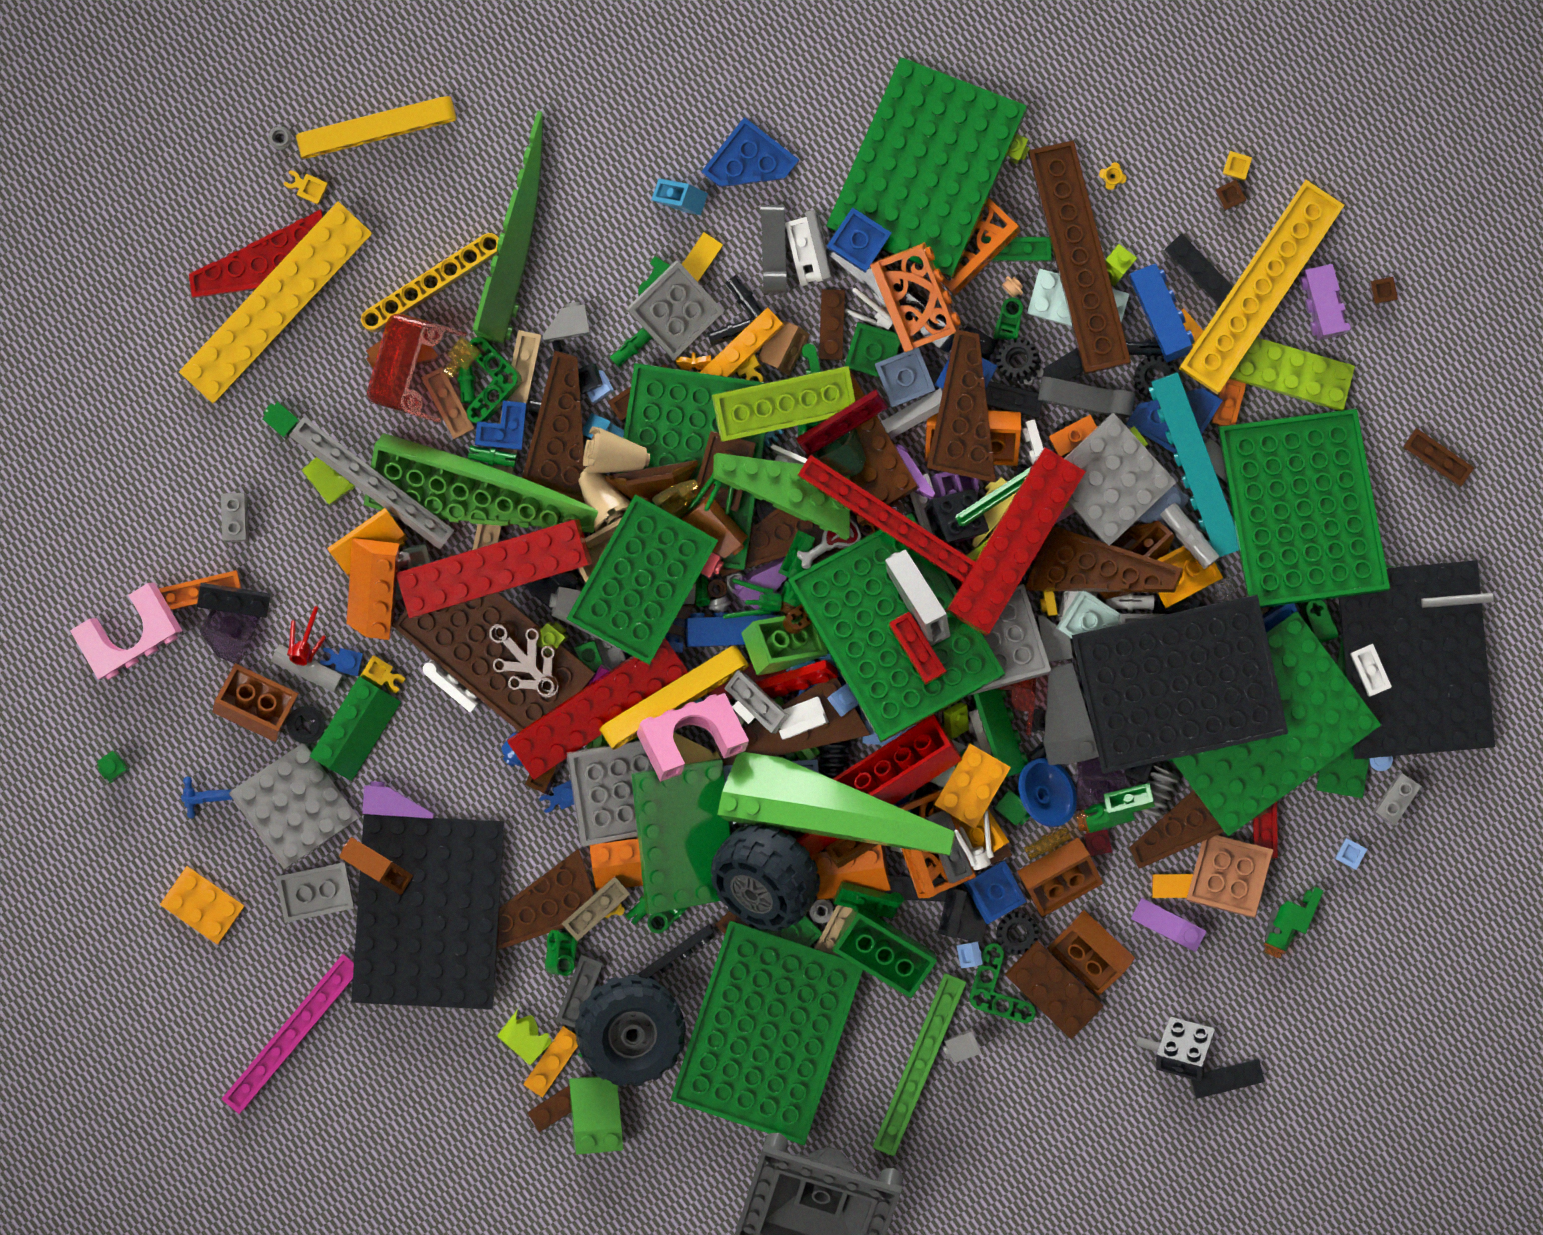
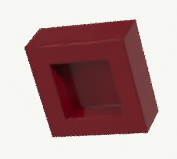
(1098, 842)

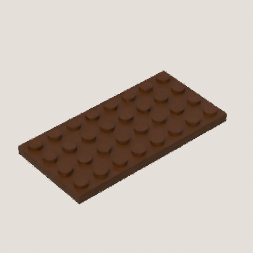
(462, 646)

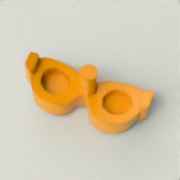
(687, 363)

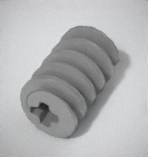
(1159, 787)

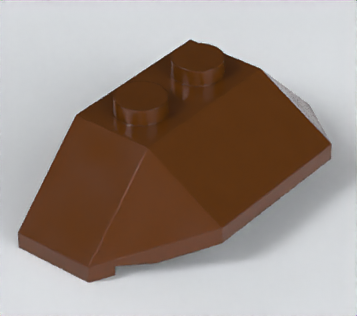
(652, 481)
(1144, 539)

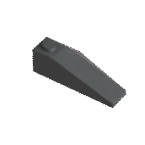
(1067, 724)

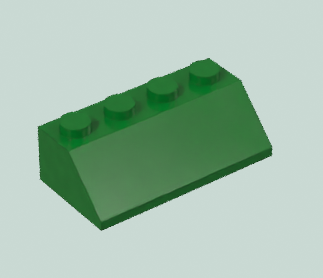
(355, 728)
(998, 729)
(884, 951)

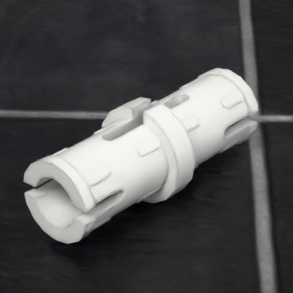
(1131, 602)

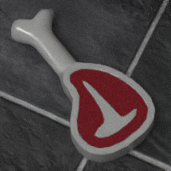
(829, 541)

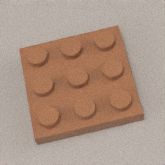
(1230, 875)

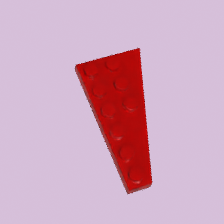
(252, 264)

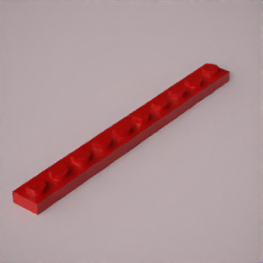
(886, 518)

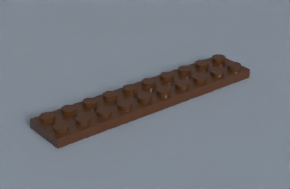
(1079, 257)

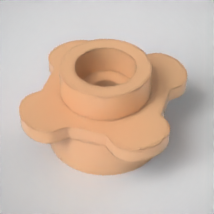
(1013, 286)

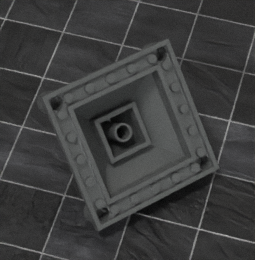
(816, 1195)

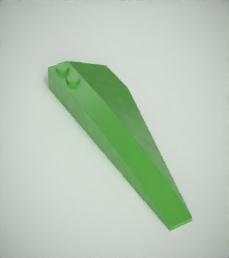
(507, 269)
(471, 491)
(801, 800)

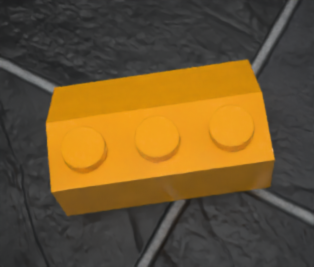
(378, 528)

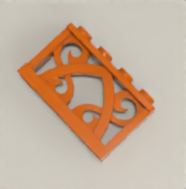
(999, 240)
(907, 328)
(921, 874)

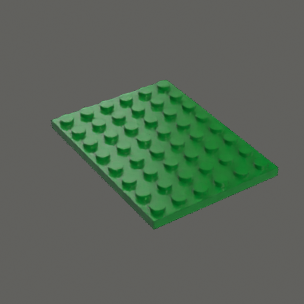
(930, 162)
(673, 418)
(1303, 508)
(851, 610)
(1322, 723)
(766, 1032)

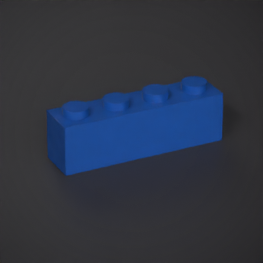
(1161, 312)
(716, 630)

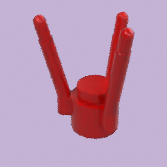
(301, 653)

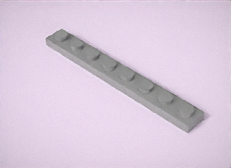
(371, 483)

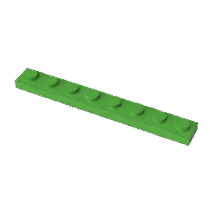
(919, 1064)

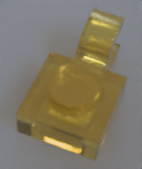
(462, 356)

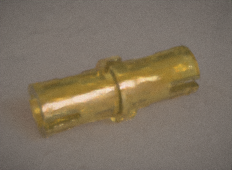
(1047, 843)

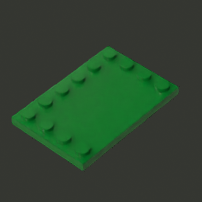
(642, 579)
(679, 834)

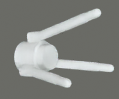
(883, 317)
(977, 856)

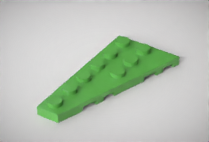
(782, 487)

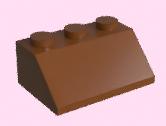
(255, 702)
(1060, 877)
(1091, 953)

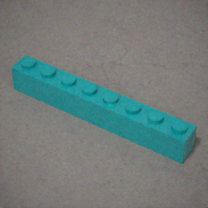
(1196, 463)

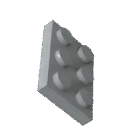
(315, 892)

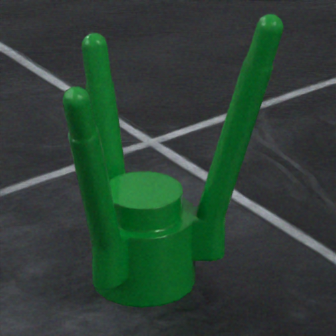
(718, 484)
(768, 602)

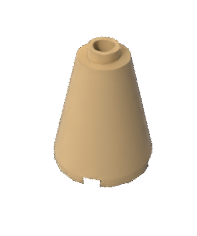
(613, 453)
(603, 497)

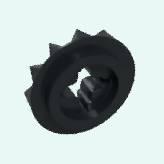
(294, 722)

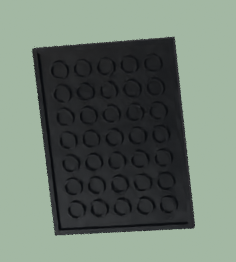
(1430, 659)
(1180, 684)
(442, 932)

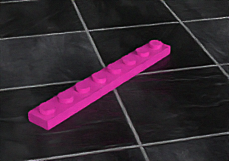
(290, 1034)

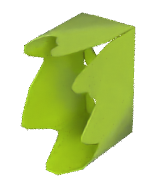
(327, 481)
(523, 1037)

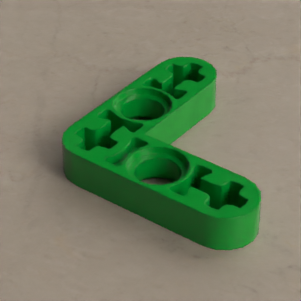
(498, 383)
(988, 988)

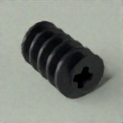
(834, 758)

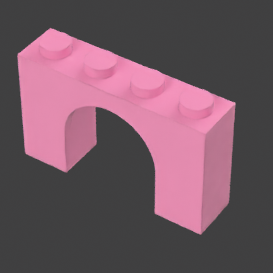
(158, 628)
(712, 714)

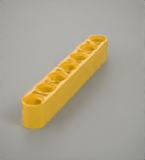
(376, 127)
(437, 272)
(675, 695)

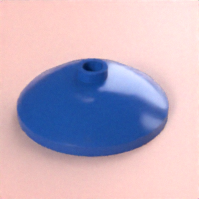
(1047, 793)

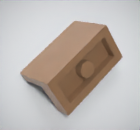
(784, 348)

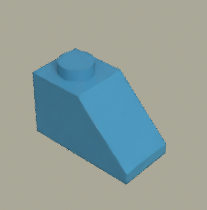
(679, 196)

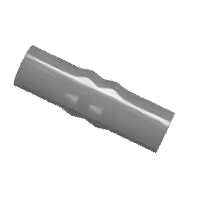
(1189, 535)
(311, 671)

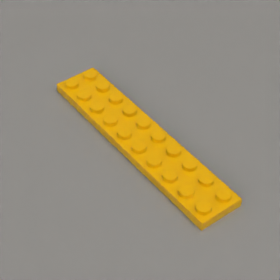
(1261, 287)
(275, 302)

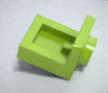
(1018, 149)
(1118, 263)
(553, 635)
(956, 720)

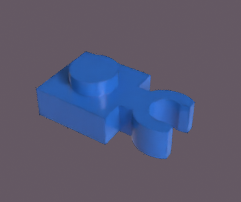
(346, 662)
(563, 797)

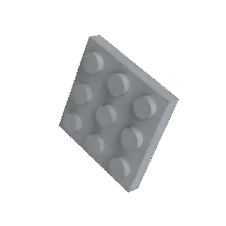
(675, 310)

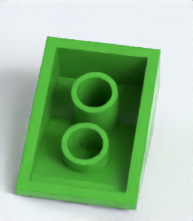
(776, 649)
(595, 1115)

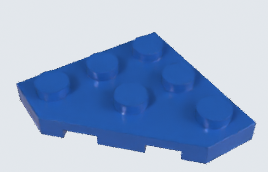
(749, 158)
(1148, 423)

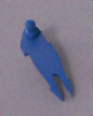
(192, 798)

